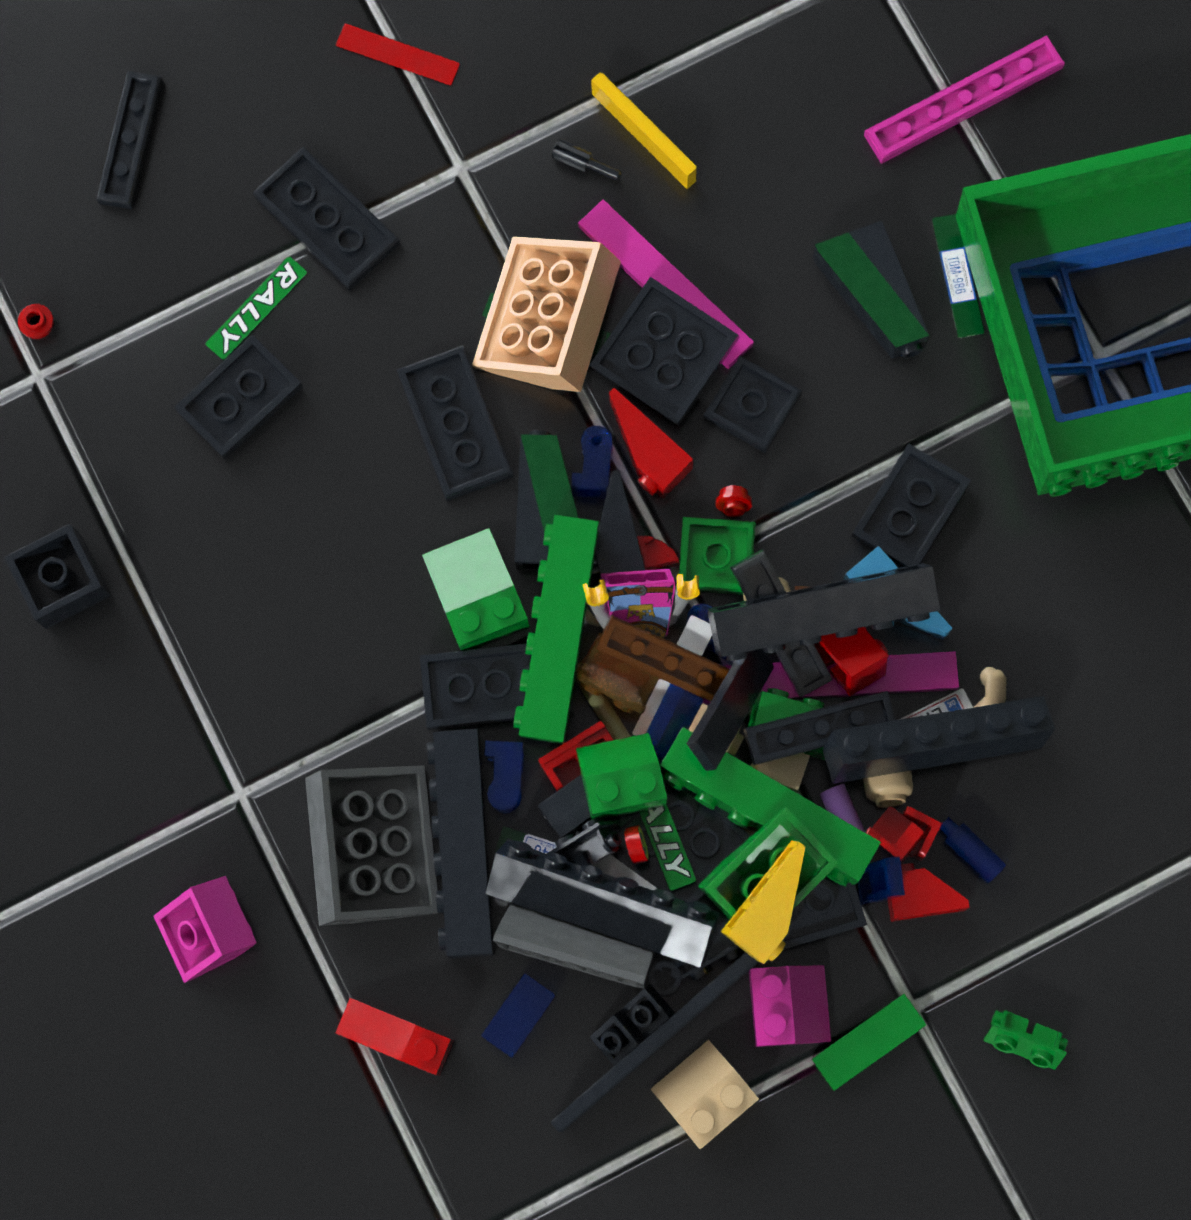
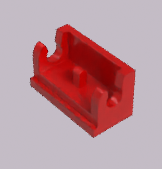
(562, 763)

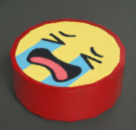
(636, 844)

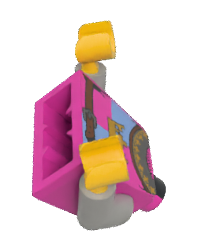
(641, 598)

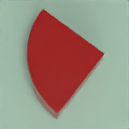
(656, 553)

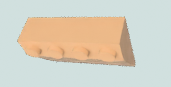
(547, 312)

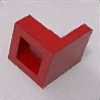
(928, 825)
(896, 833)

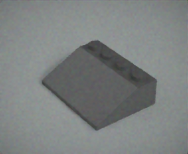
(371, 844)
(572, 946)

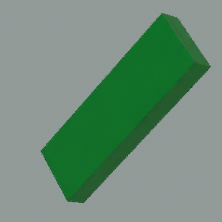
(868, 1042)

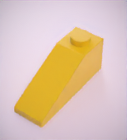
(767, 912)

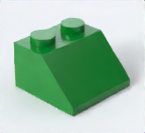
(621, 777)

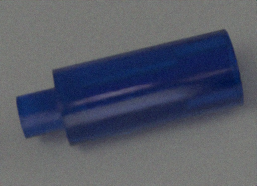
(972, 850)

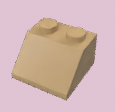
(704, 1094)

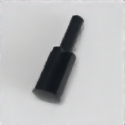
(582, 159)

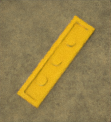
(644, 130)

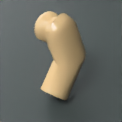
(995, 687)

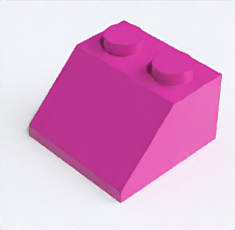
(204, 928)
(789, 1005)

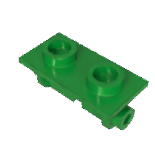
(1043, 1047)

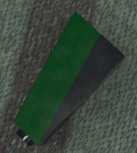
(874, 286)
(541, 495)

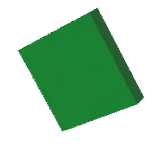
(712, 548)

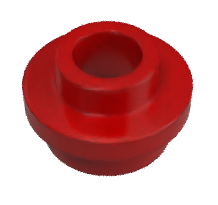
(42, 328)
(733, 501)

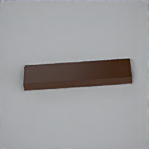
(661, 658)

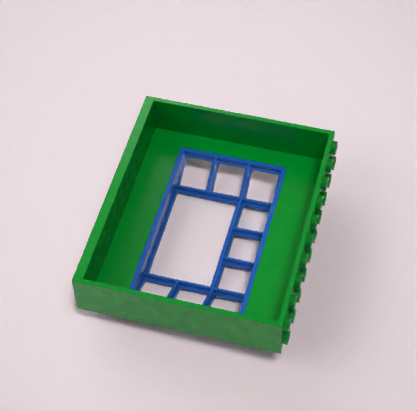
(1063, 225)

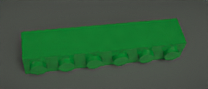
(558, 629)
(756, 798)

